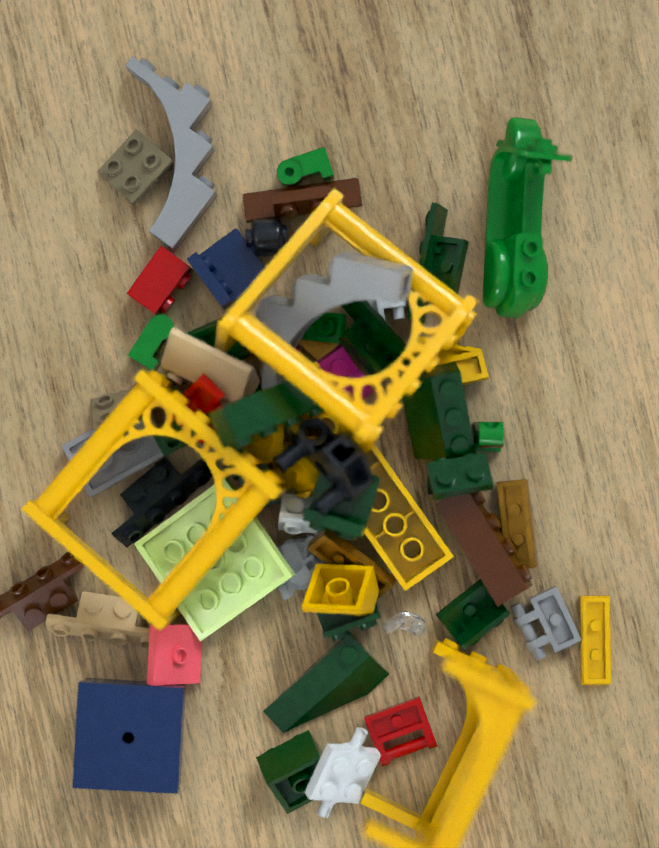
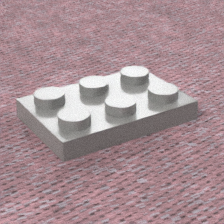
(121, 464)

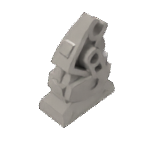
(301, 562)

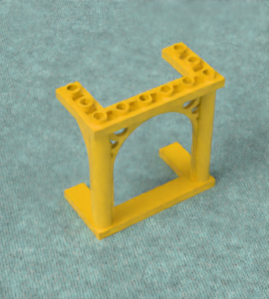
(352, 416)
(259, 487)
(493, 711)

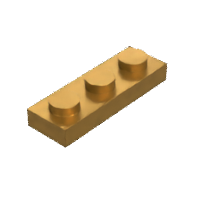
(517, 519)
(336, 550)

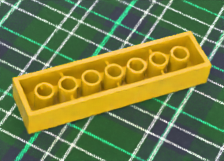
(396, 522)

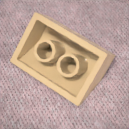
(189, 358)

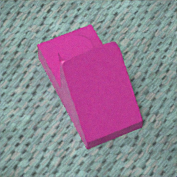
(340, 364)

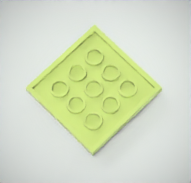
(235, 582)

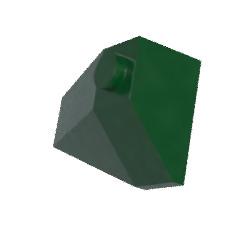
(332, 681)

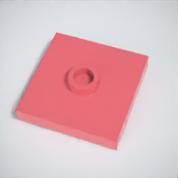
(173, 656)

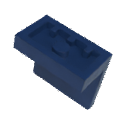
(227, 267)

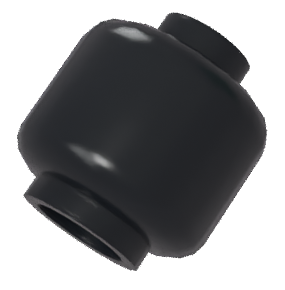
(266, 236)

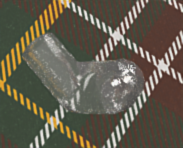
(407, 621)

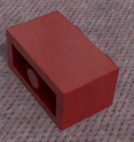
(160, 281)

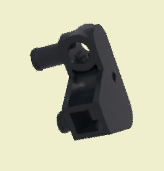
(334, 457)

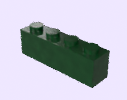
(261, 414)

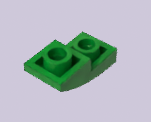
(327, 328)

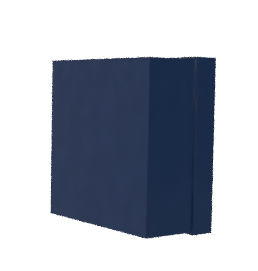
(129, 736)

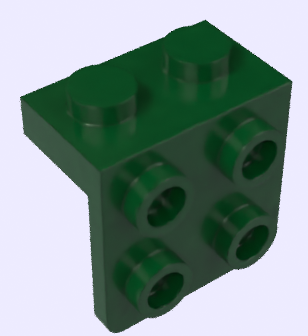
(459, 476)
(347, 517)

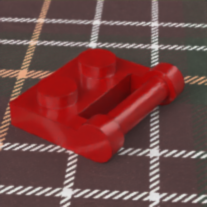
(396, 722)

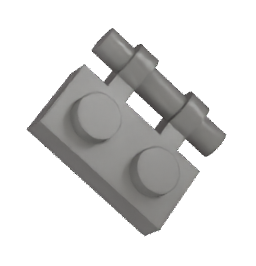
(554, 619)

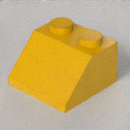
(341, 590)

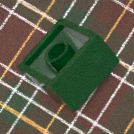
(290, 768)

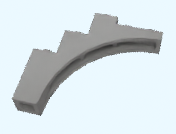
(352, 279)

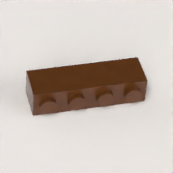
(485, 546)

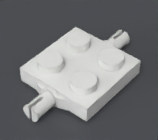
(342, 773)

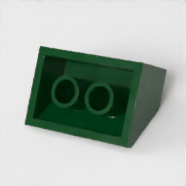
(439, 415)

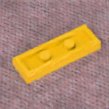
(596, 640)

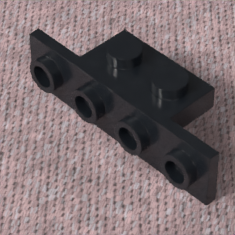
(157, 495)

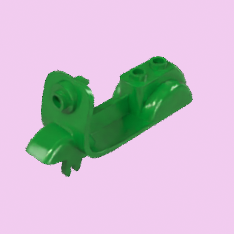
(514, 250)

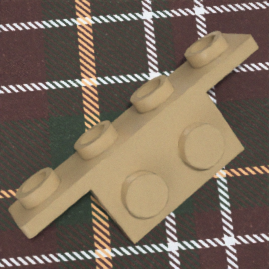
(101, 618)

